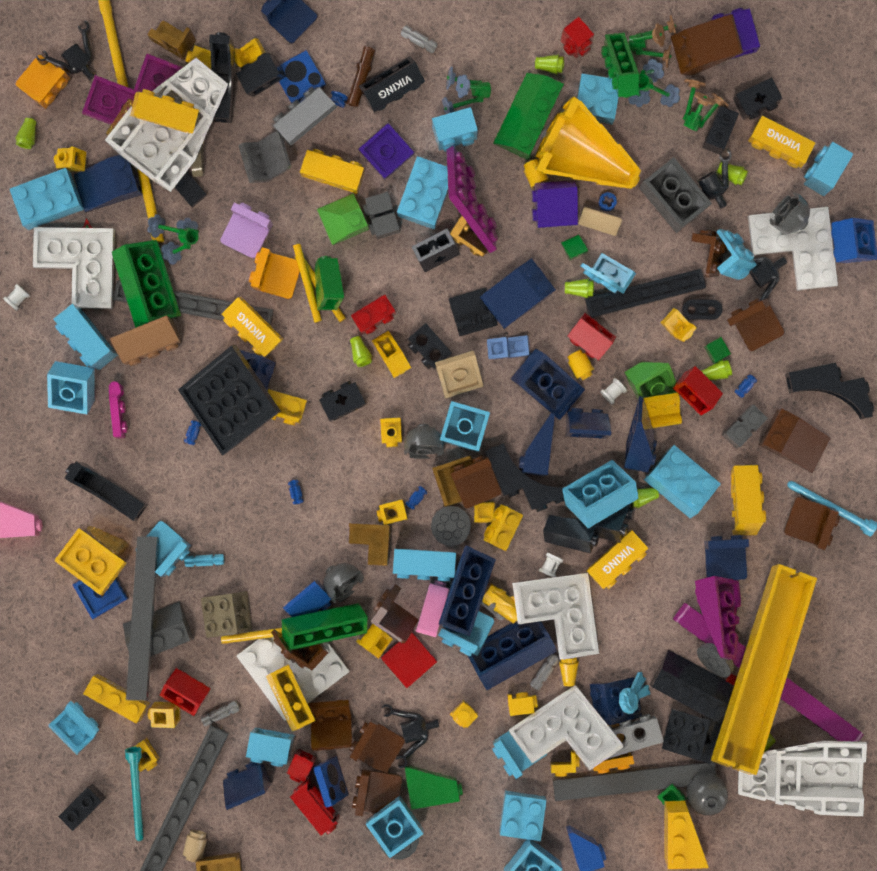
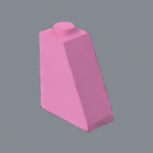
(18, 522)
(433, 608)

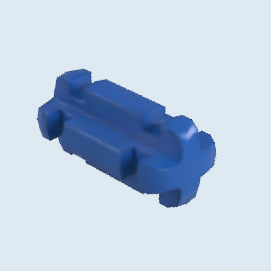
(745, 386)
(192, 432)
(295, 492)
(416, 497)

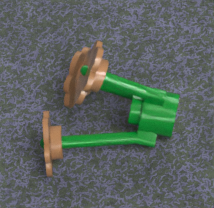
(639, 41)
(694, 120)

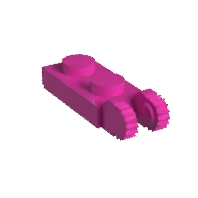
(117, 407)

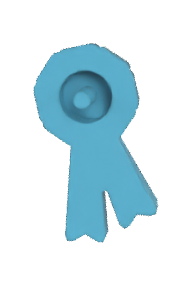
(630, 696)

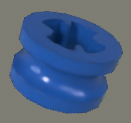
(338, 98)
(610, 196)

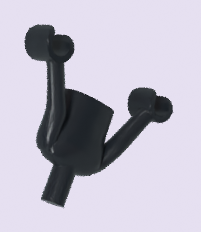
(74, 56)
(713, 186)
(766, 272)
(413, 730)

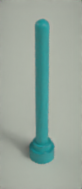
(133, 755)

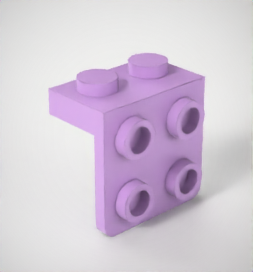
(246, 230)

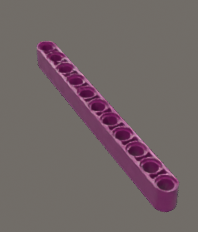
(791, 693)

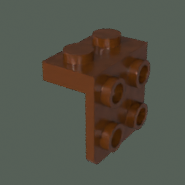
(716, 250)
(757, 324)
(475, 482)
(812, 522)
(393, 617)
(303, 657)
(331, 725)
(377, 746)
(375, 791)

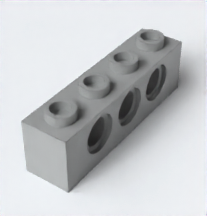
(651, 736)

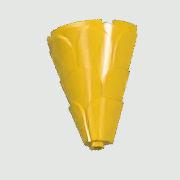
(584, 150)

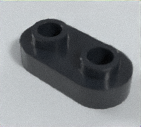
(701, 309)

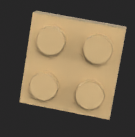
(459, 374)

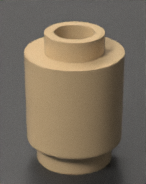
(195, 845)

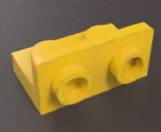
(290, 406)
(664, 410)
(502, 527)

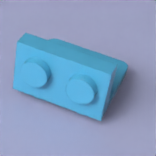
(741, 260)
(610, 274)
(170, 548)
(473, 643)
(74, 727)
(512, 754)

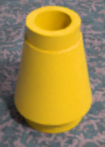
(569, 671)

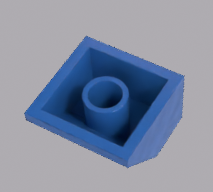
(854, 240)
(309, 601)
(586, 850)

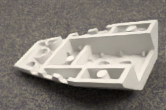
(166, 152)
(811, 777)

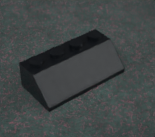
(693, 686)

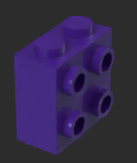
(745, 29)
(555, 204)

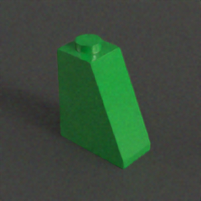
(328, 283)
(431, 788)

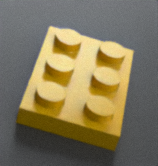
(90, 561)

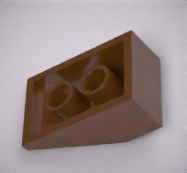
(706, 45)
(794, 440)

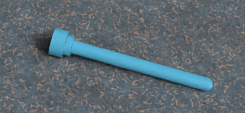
(866, 525)

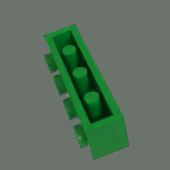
(620, 65)
(324, 626)

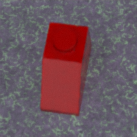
(301, 766)

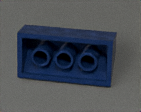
(467, 591)
(511, 652)

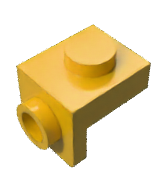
(248, 52)
(678, 326)
(562, 768)

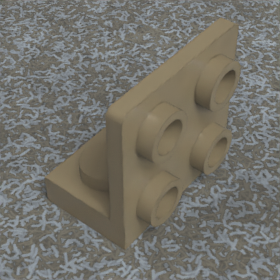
(226, 614)

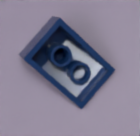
(107, 183)
(518, 293)
(547, 383)
(587, 424)
(640, 440)
(537, 454)
(245, 784)

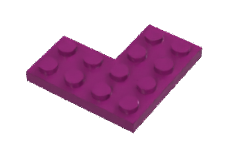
(108, 97)
(462, 195)

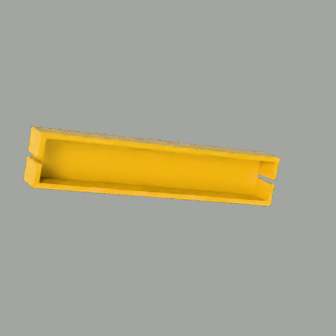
(764, 670)

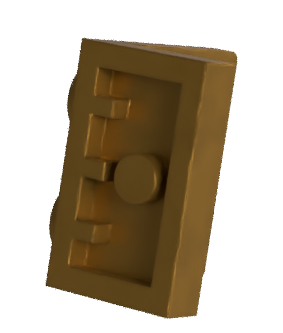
(462, 235)

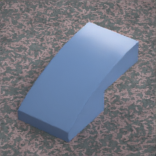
(508, 347)

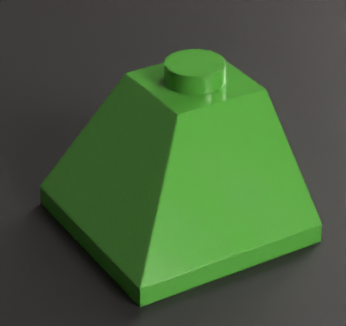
(343, 219)
(651, 379)

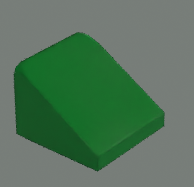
(574, 247)
(717, 350)
(671, 793)

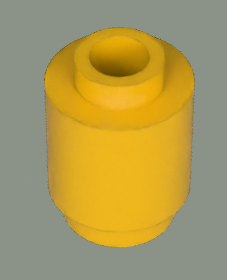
(533, 175)
(580, 365)

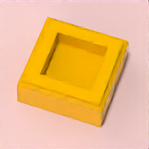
(484, 512)

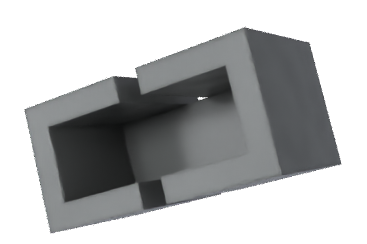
(379, 206)
(739, 432)

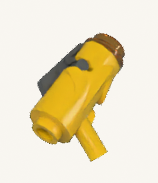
(499, 603)

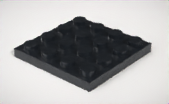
(229, 400)

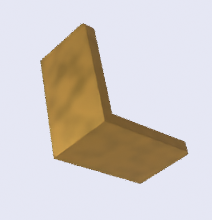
(173, 39)
(445, 482)
(376, 537)
(222, 862)

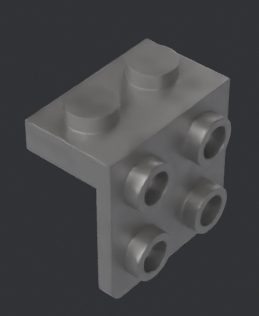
(265, 158)

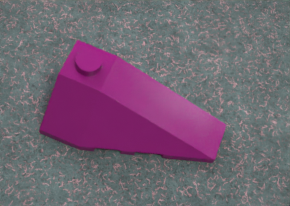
(718, 603)

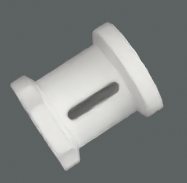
(16, 297)
(613, 391)
(550, 565)

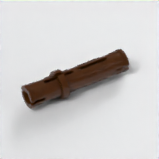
(363, 69)

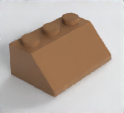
(146, 341)

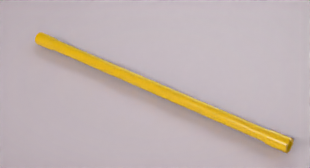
(106, 11)

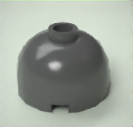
(791, 214)
(422, 442)
(341, 580)
(707, 794)

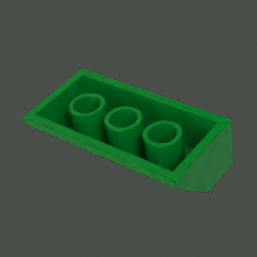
(528, 114)
(145, 282)

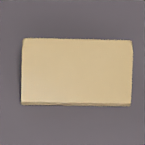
(600, 221)

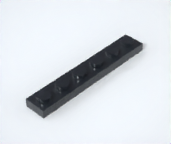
(645, 293)

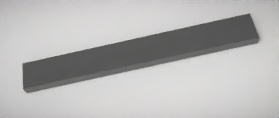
(199, 305)
(142, 619)
(628, 781)
(185, 799)

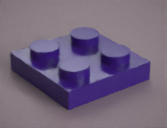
(386, 151)

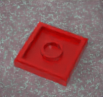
(409, 660)

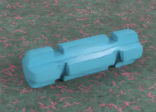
(204, 560)

